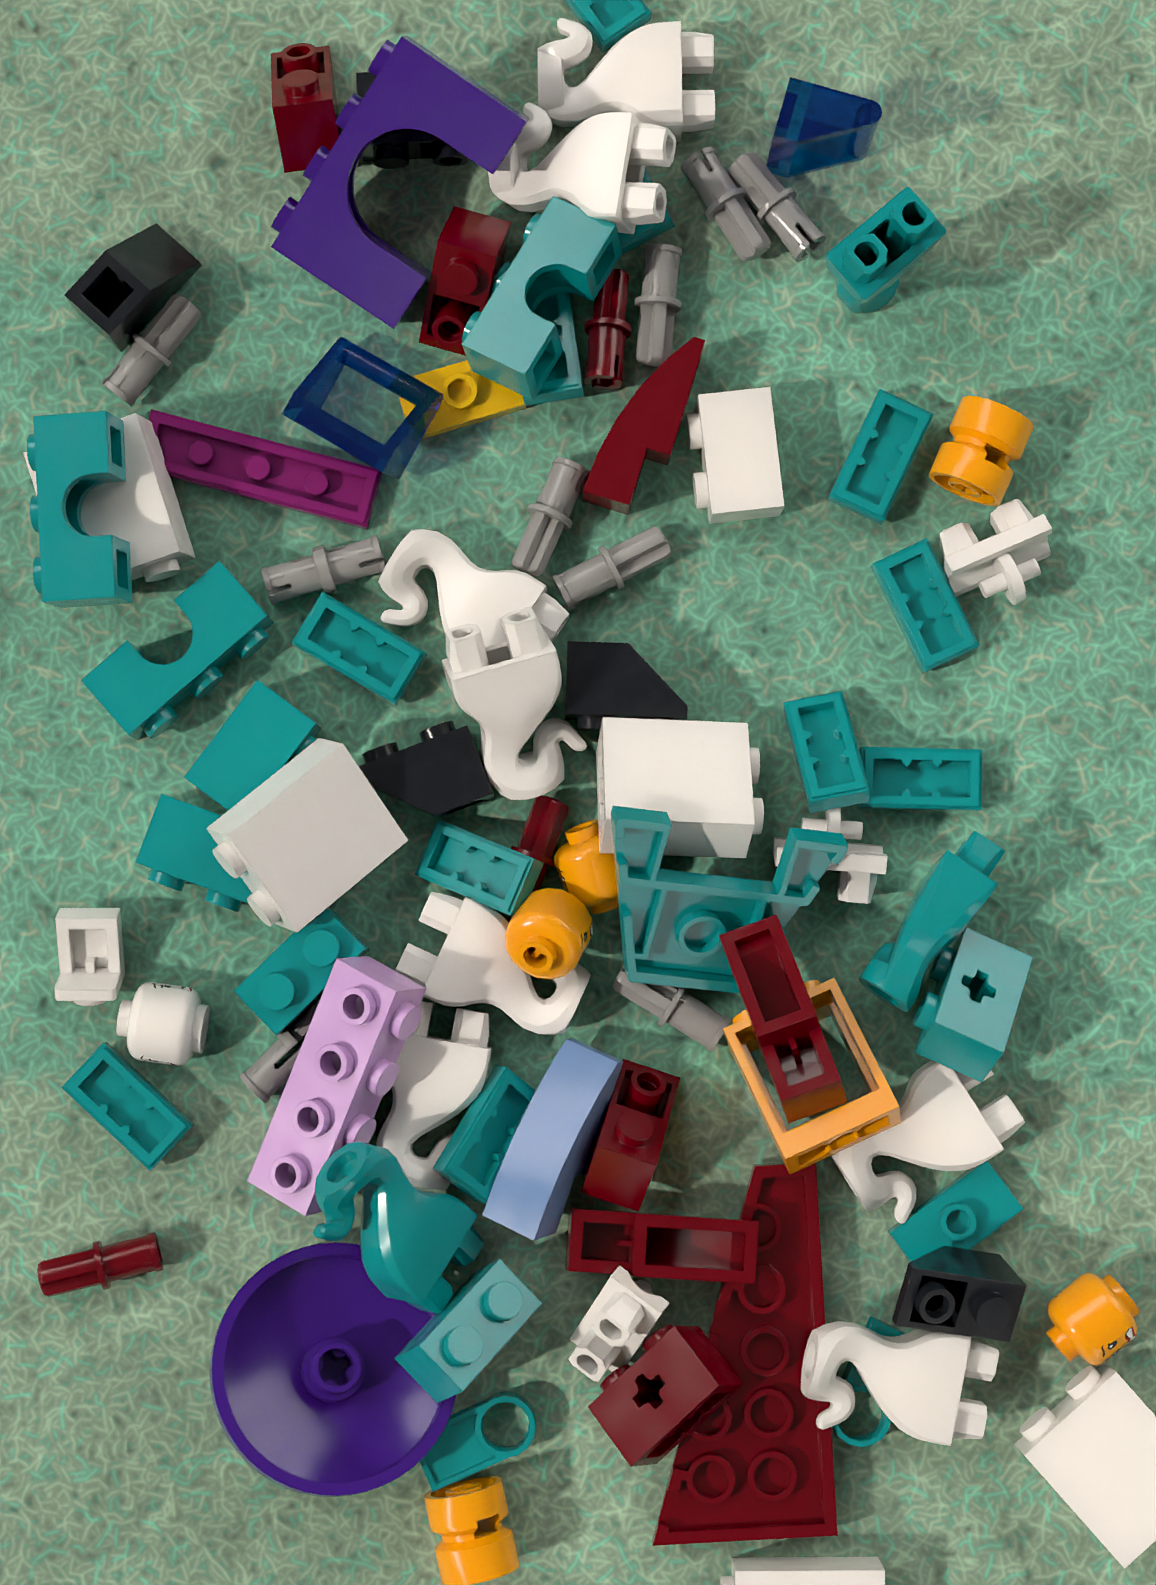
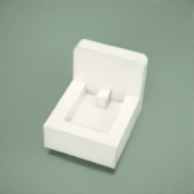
(89, 955)

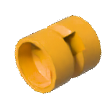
(983, 445)
(471, 1529)

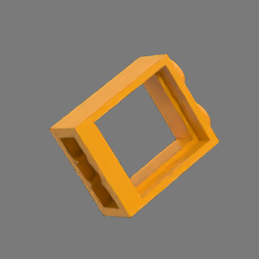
(834, 1129)

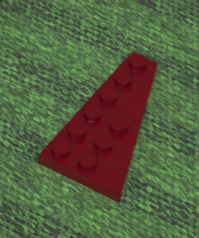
(759, 1458)

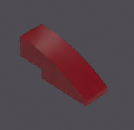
(643, 430)
(783, 1019)
(662, 1245)

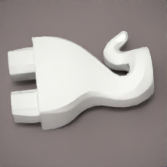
(634, 76)
(592, 168)
(464, 590)
(510, 694)
(479, 970)
(432, 1086)
(936, 1131)
(909, 1376)

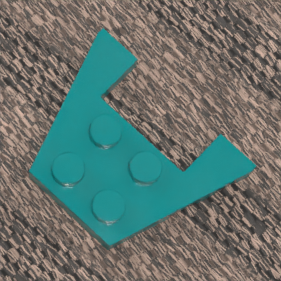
(676, 916)

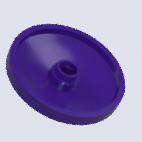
(313, 1377)

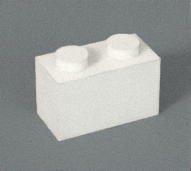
(737, 455)

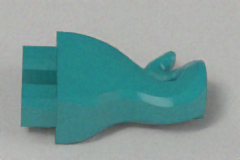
(882, 251)
(934, 919)
(404, 1230)

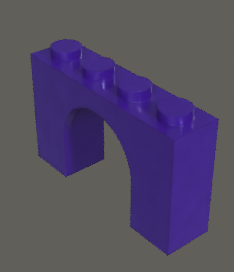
(325, 226)

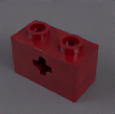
(694, 1387)

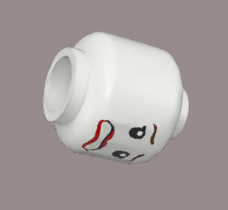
(164, 1023)

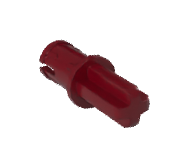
(608, 333)
(542, 832)
(100, 1265)

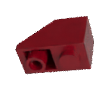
(303, 103)
(462, 275)
(631, 1136)

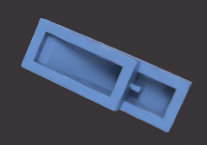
(553, 1141)

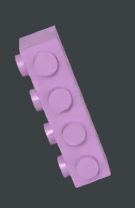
(337, 1077)

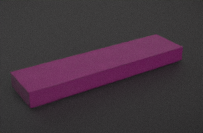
(267, 470)

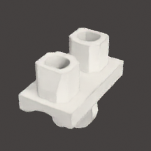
(1001, 560)
(860, 864)
(615, 1325)

